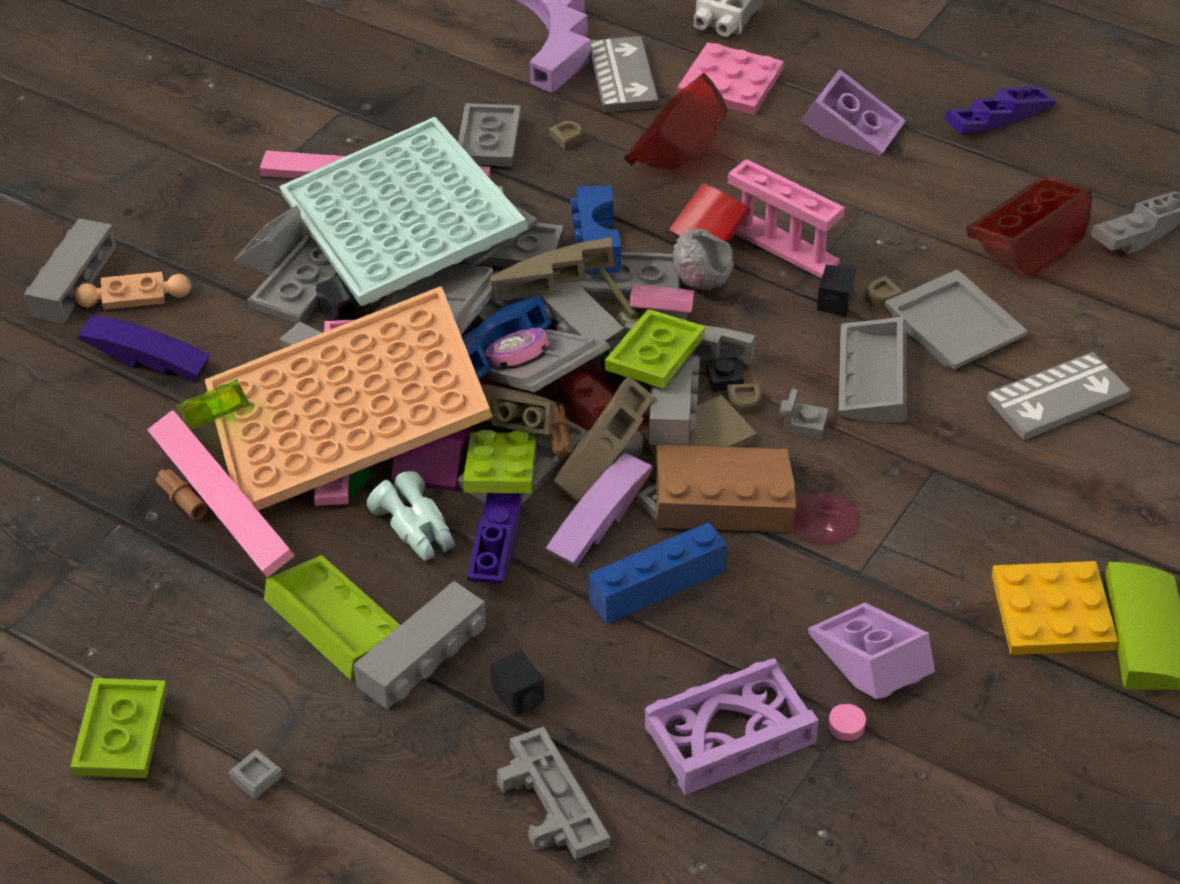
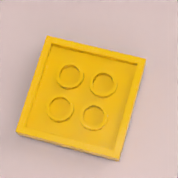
(1054, 608)

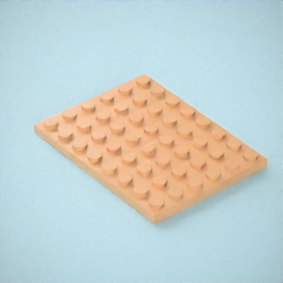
(349, 399)

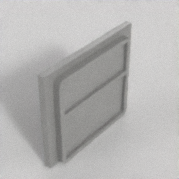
(464, 286)
(955, 319)
(561, 356)

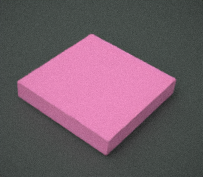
(661, 298)

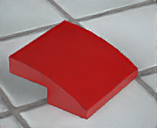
(711, 212)

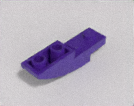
(495, 538)

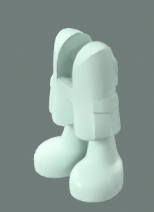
(414, 525)

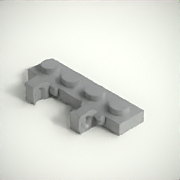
(569, 814)

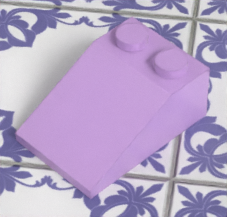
(853, 116)
(875, 649)

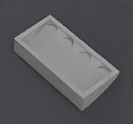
(873, 371)

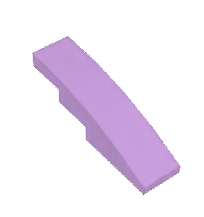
(599, 508)

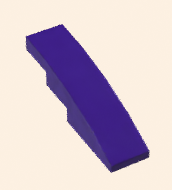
(1005, 109)
(143, 345)

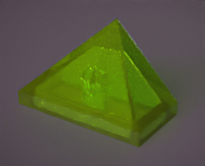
(213, 404)

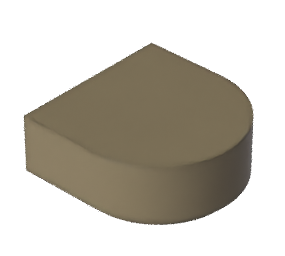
(566, 134)
(881, 291)
(744, 397)

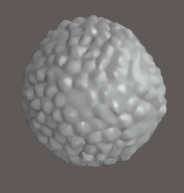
(702, 259)

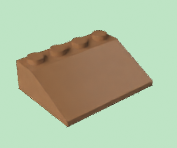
(724, 487)

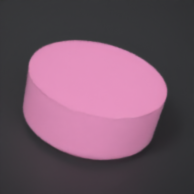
(847, 722)

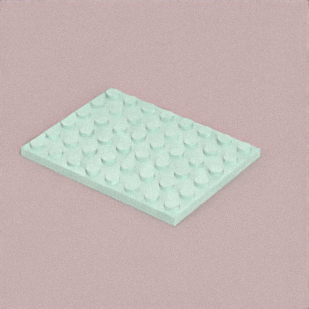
(402, 210)

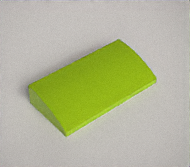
(329, 611)
(1146, 623)

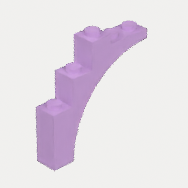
(567, 44)

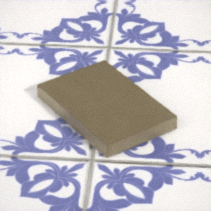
(716, 426)

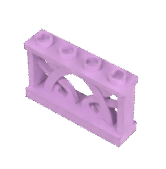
(734, 756)

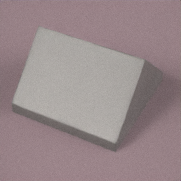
(273, 243)

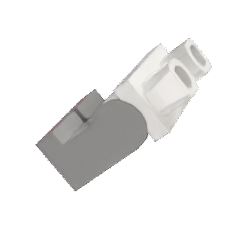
(725, 15)

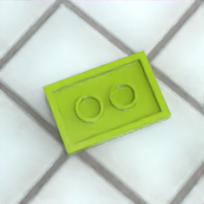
(655, 348)
(500, 462)
(119, 728)

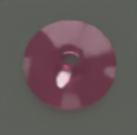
(825, 518)

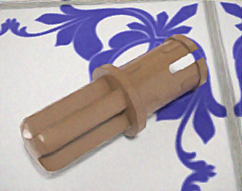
(560, 432)
(182, 494)

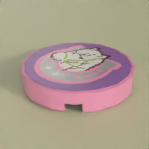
(517, 347)

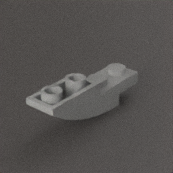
(1144, 226)

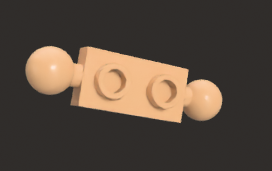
(132, 290)

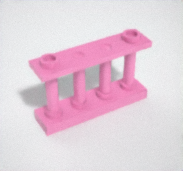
(795, 200)

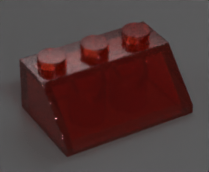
(584, 394)

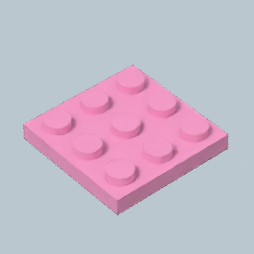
(738, 75)

